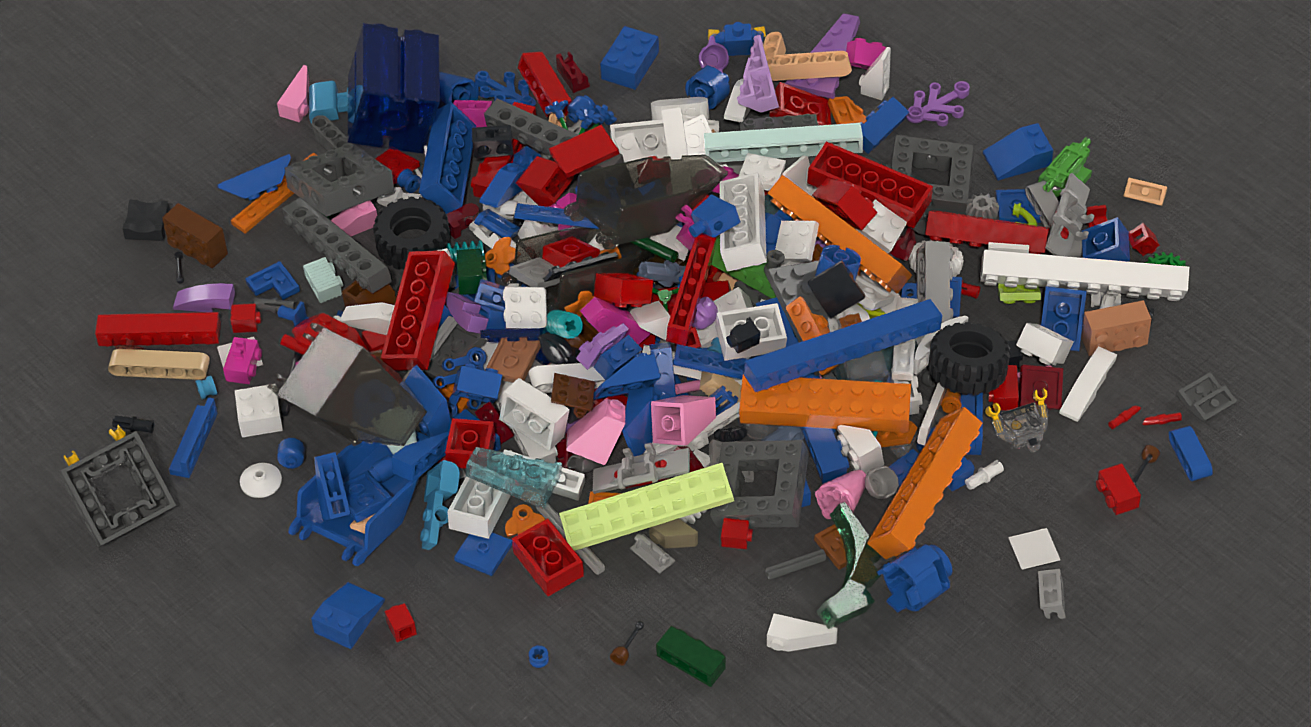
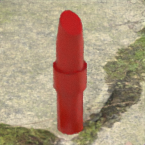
(1124, 416)
(1162, 419)

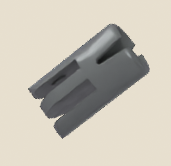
(582, 464)

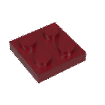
(1040, 378)

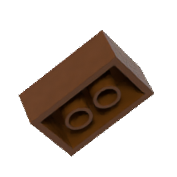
(195, 235)

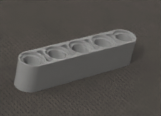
(1046, 205)

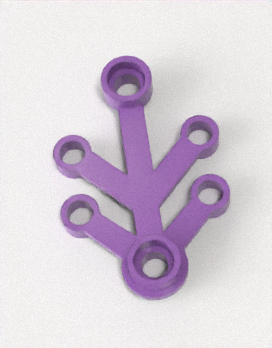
(918, 113)

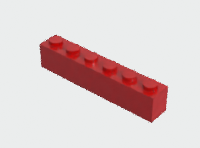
(491, 165)
(690, 289)
(158, 329)

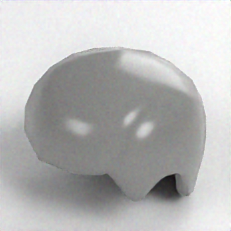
(881, 482)

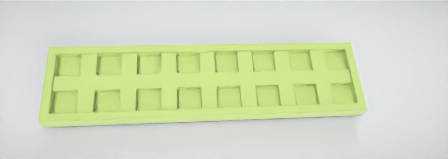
(646, 507)

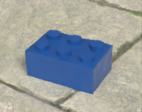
(629, 57)

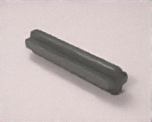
(795, 564)

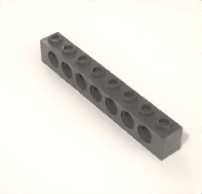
(534, 130)
(336, 245)

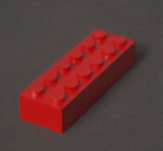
(891, 188)
(985, 230)
(418, 310)

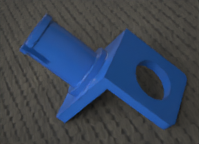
(296, 315)

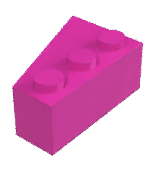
(605, 315)

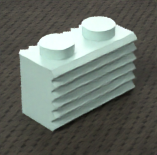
(323, 280)

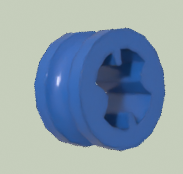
(538, 663)

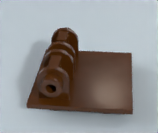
(573, 393)

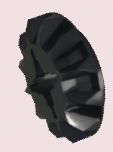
(730, 434)

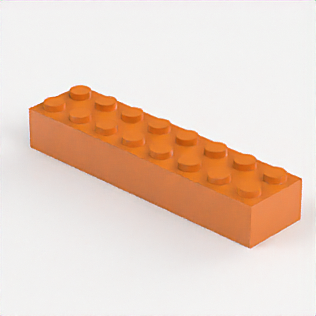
(835, 231)
(828, 404)
(925, 483)

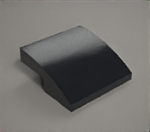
(836, 289)

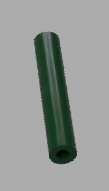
(657, 249)

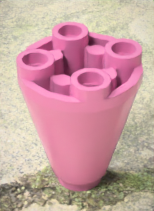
(844, 488)

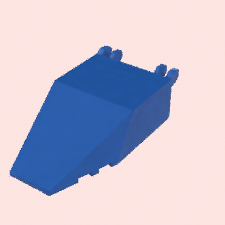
(352, 462)

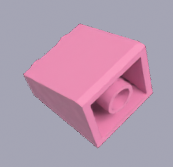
(681, 418)
(597, 431)

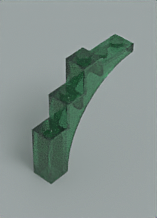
(860, 573)

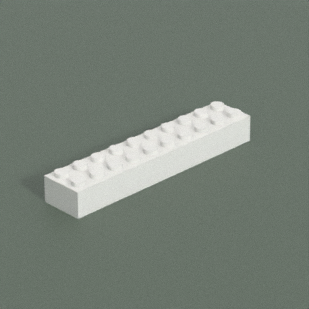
(1084, 274)

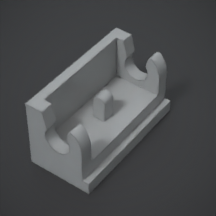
(1051, 592)

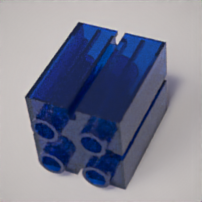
(393, 88)

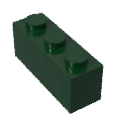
(470, 270)
(691, 656)

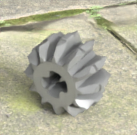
(982, 206)

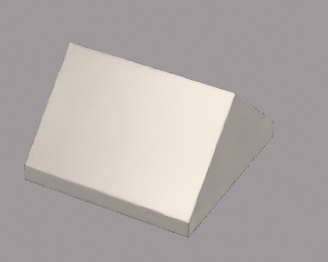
(652, 318)

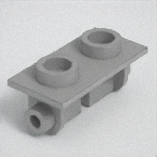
(651, 553)

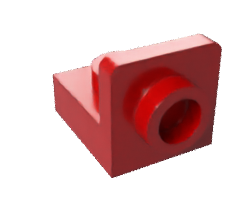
(1099, 215)

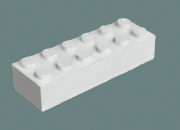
(746, 242)

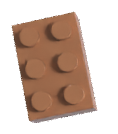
(1116, 327)

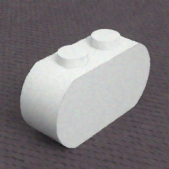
(690, 106)

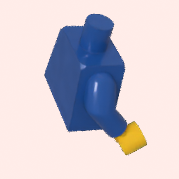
(737, 37)

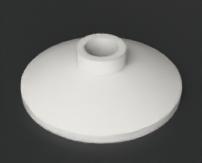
(260, 486)

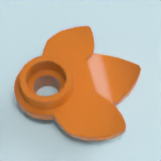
(502, 254)
(583, 299)
(519, 524)

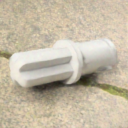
(984, 474)

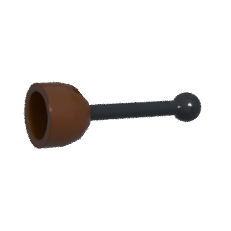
(1149, 455)
(620, 654)

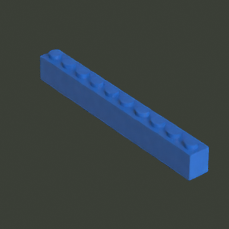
(842, 345)
(821, 441)

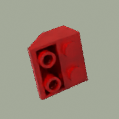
(543, 181)

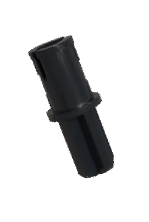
(133, 424)

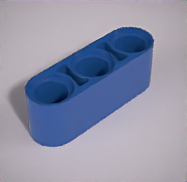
(1190, 453)

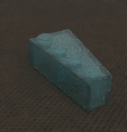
(514, 475)

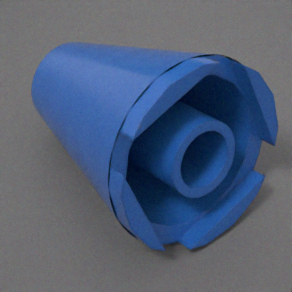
(457, 88)

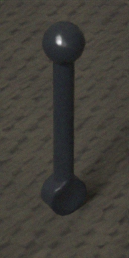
(178, 256)

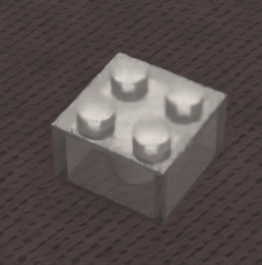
(865, 368)

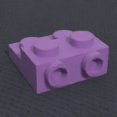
(601, 342)

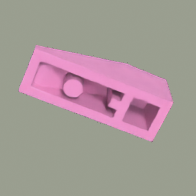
(295, 100)
(356, 219)

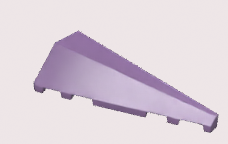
(758, 86)

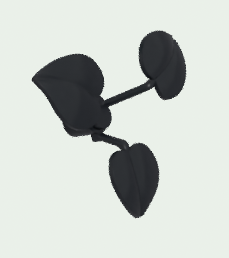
(557, 351)

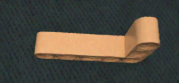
(803, 65)

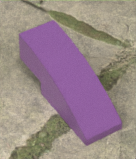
(205, 298)
(466, 312)

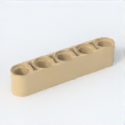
(159, 364)

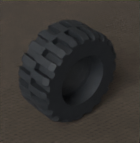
(409, 215)
(969, 358)

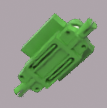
(1068, 161)

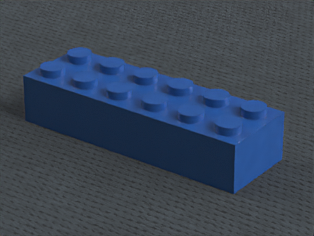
(447, 158)

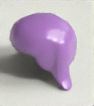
(714, 55)
(705, 313)

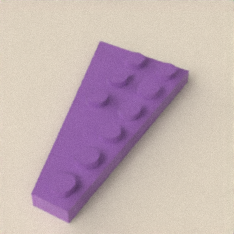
(835, 40)

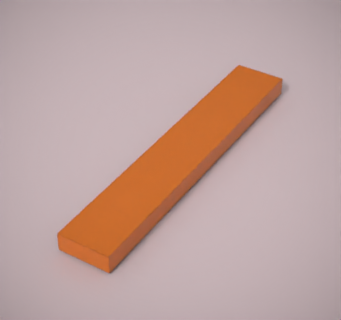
(262, 206)

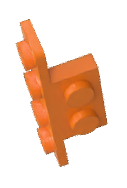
(807, 323)

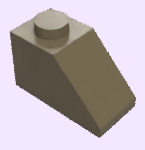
(674, 534)

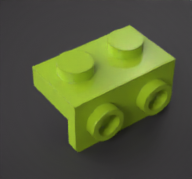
(1012, 294)

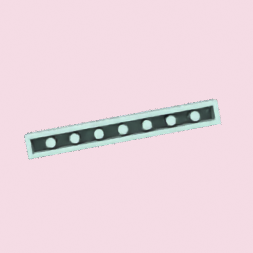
(782, 141)

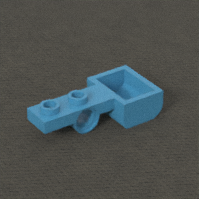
(326, 100)
(440, 485)

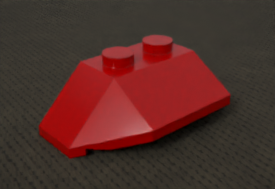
(328, 322)

